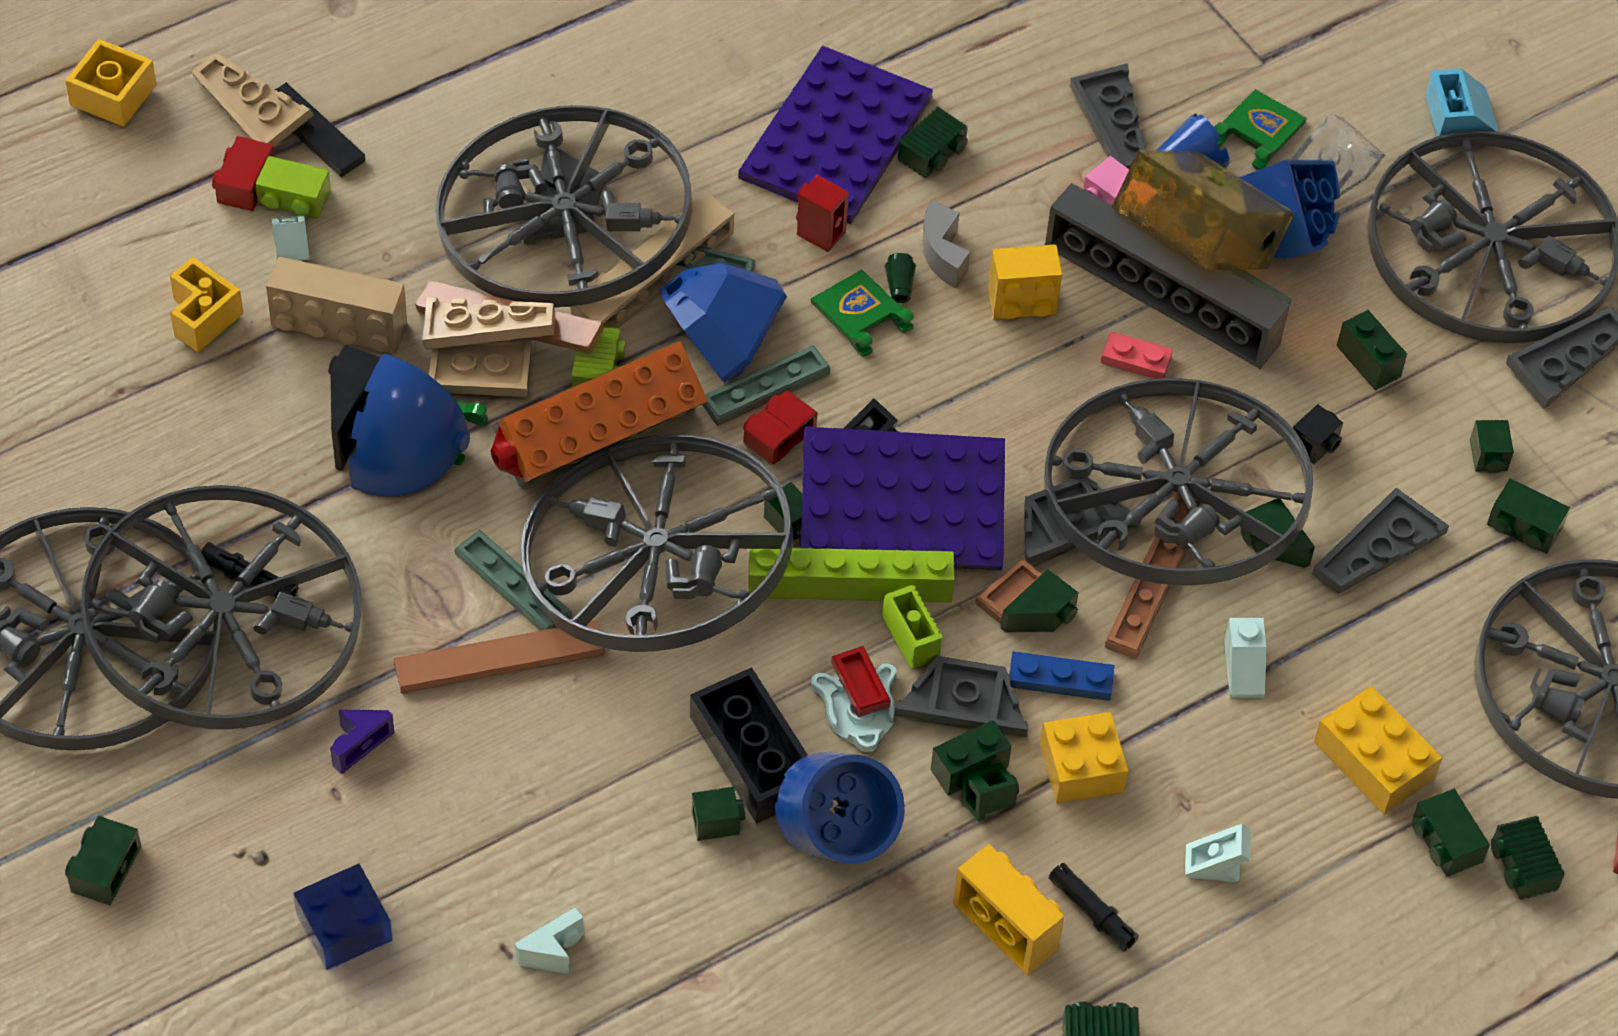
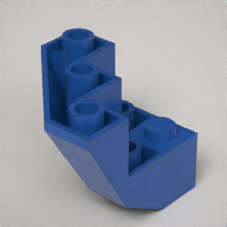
(724, 312)

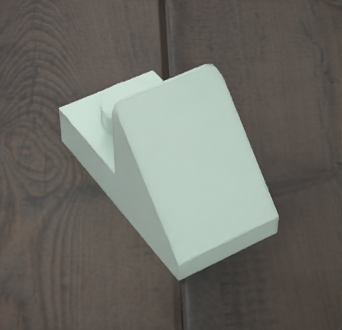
(1219, 855)
(545, 946)

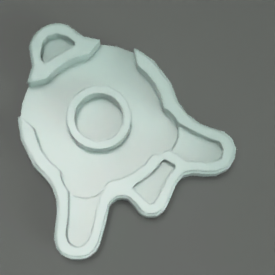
(842, 719)

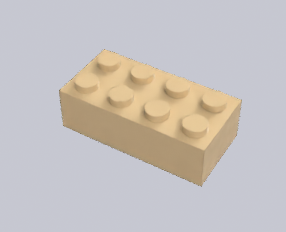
(337, 305)

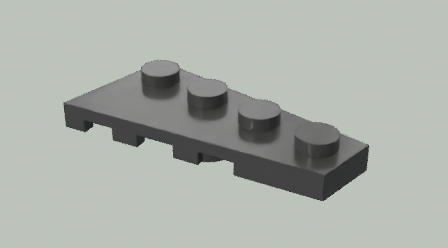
(1111, 111)
(1379, 540)

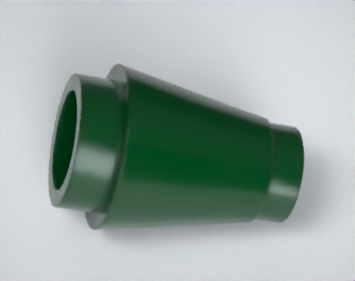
(900, 276)

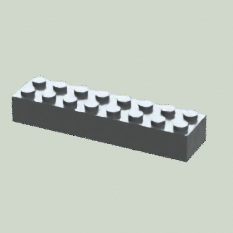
(1147, 268)

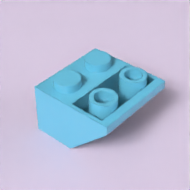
(1458, 103)

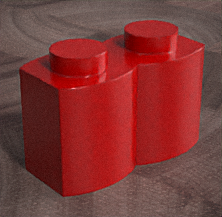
(779, 426)

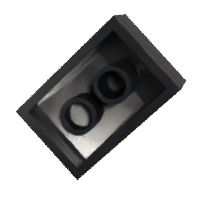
(348, 380)

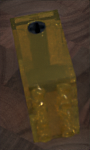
(1202, 210)

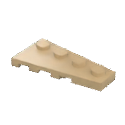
(474, 323)

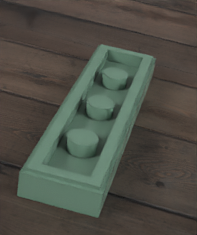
(765, 383)
(506, 578)

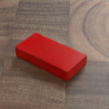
(860, 681)

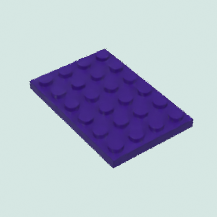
(836, 125)
(904, 493)

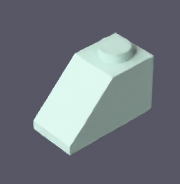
(291, 238)
(1245, 657)

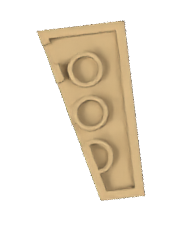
(250, 102)

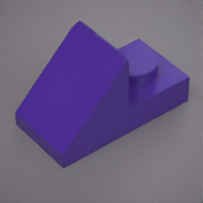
(364, 733)

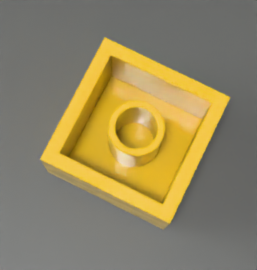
(111, 82)
(1024, 281)
(1083, 757)

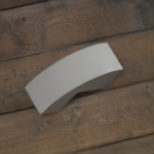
(943, 257)

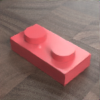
(1136, 356)

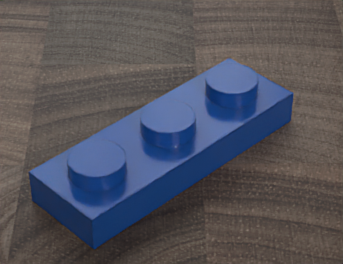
(1061, 676)

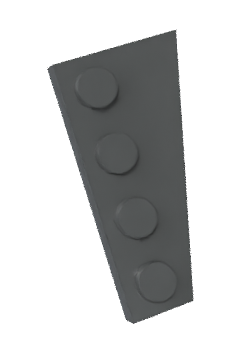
(1565, 356)

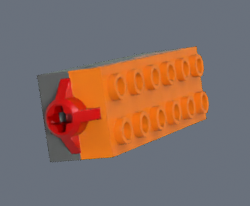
(596, 414)

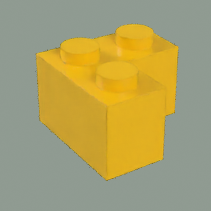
(205, 304)

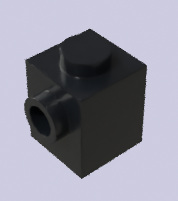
(1319, 432)

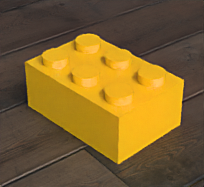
(1377, 749)
(1008, 908)

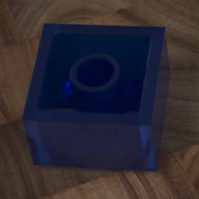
(343, 916)

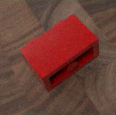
(240, 172)
(822, 212)

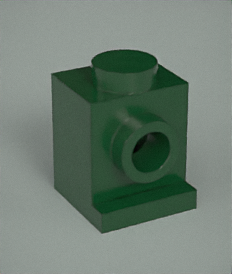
(989, 790)

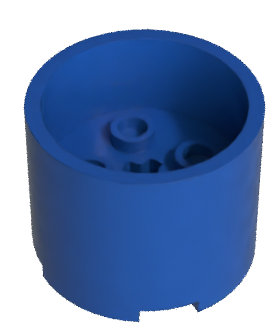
(864, 819)

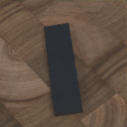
(325, 138)

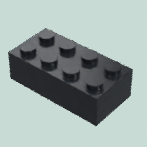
(747, 738)

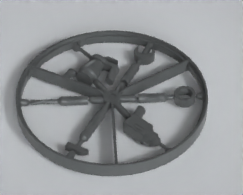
(565, 204)
(1442, 214)
(1200, 520)
(704, 562)
(160, 598)
(23, 648)
(1559, 703)

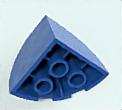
(1311, 193)
(405, 432)

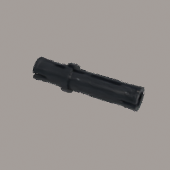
(234, 564)
(1103, 916)

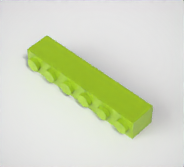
(855, 573)

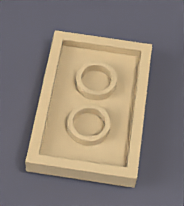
(484, 368)

